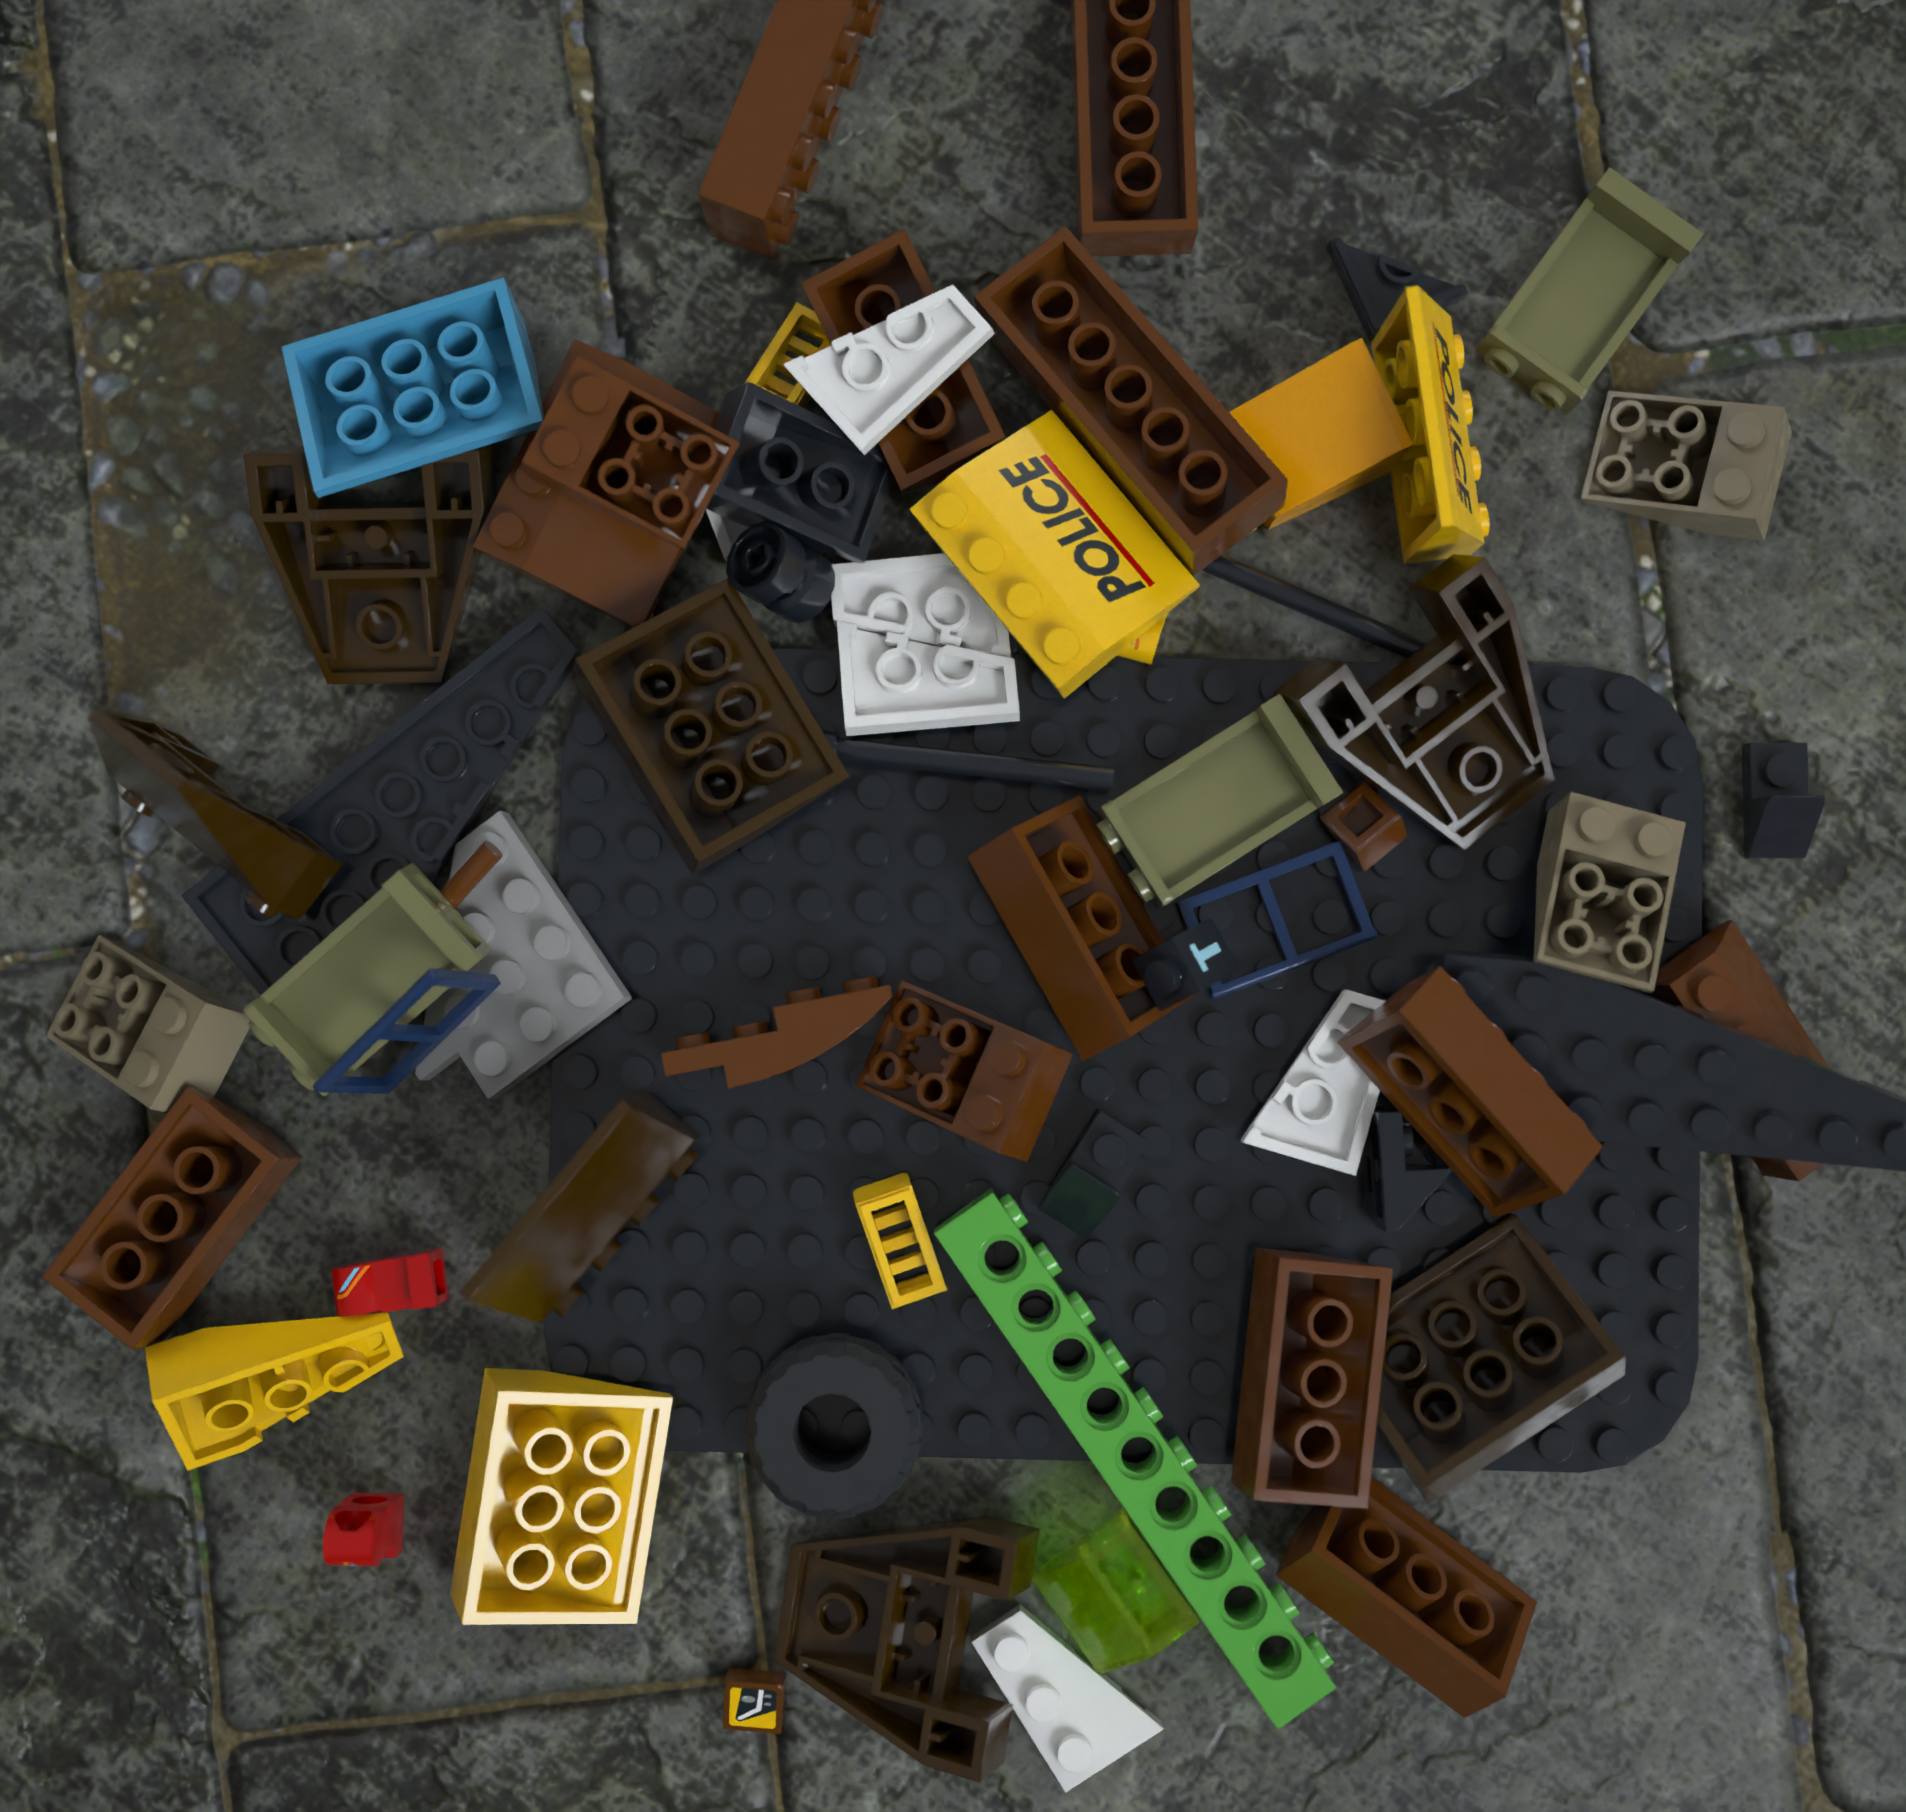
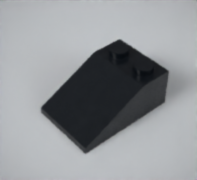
(799, 474)

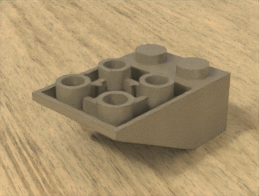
(1689, 462)
(1605, 889)
(147, 1026)

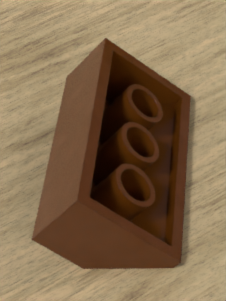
(953, 420)
(1074, 923)
(1730, 985)
(1471, 1095)
(172, 1218)
(1311, 1379)
(1412, 1596)

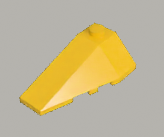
(237, 1380)

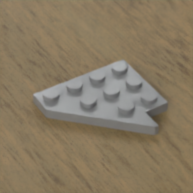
(542, 954)

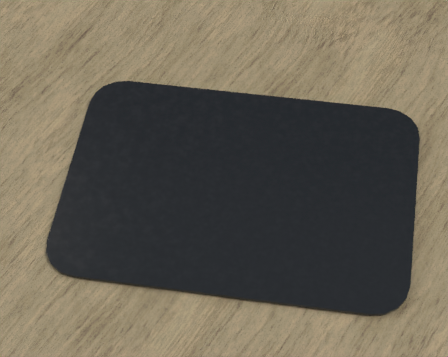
(879, 883)

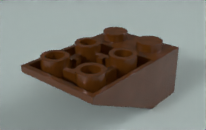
(628, 454)
(964, 1071)

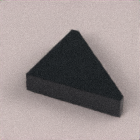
(1379, 281)

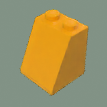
(1327, 429)

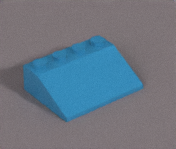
(413, 386)

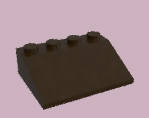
(708, 724)
(585, 1211)
(1485, 1357)

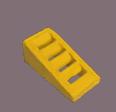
(774, 357)
(884, 1194)

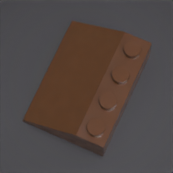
(572, 545)

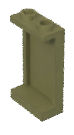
(1587, 292)
(1217, 803)
(361, 973)

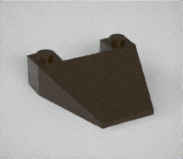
(376, 580)
(1452, 724)
(174, 781)
(886, 1628)

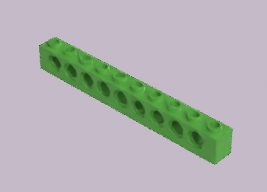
(1280, 1683)

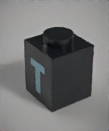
(1185, 964)

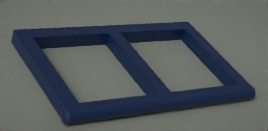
(1261, 880)
(428, 1036)

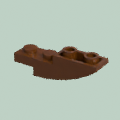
(805, 1030)

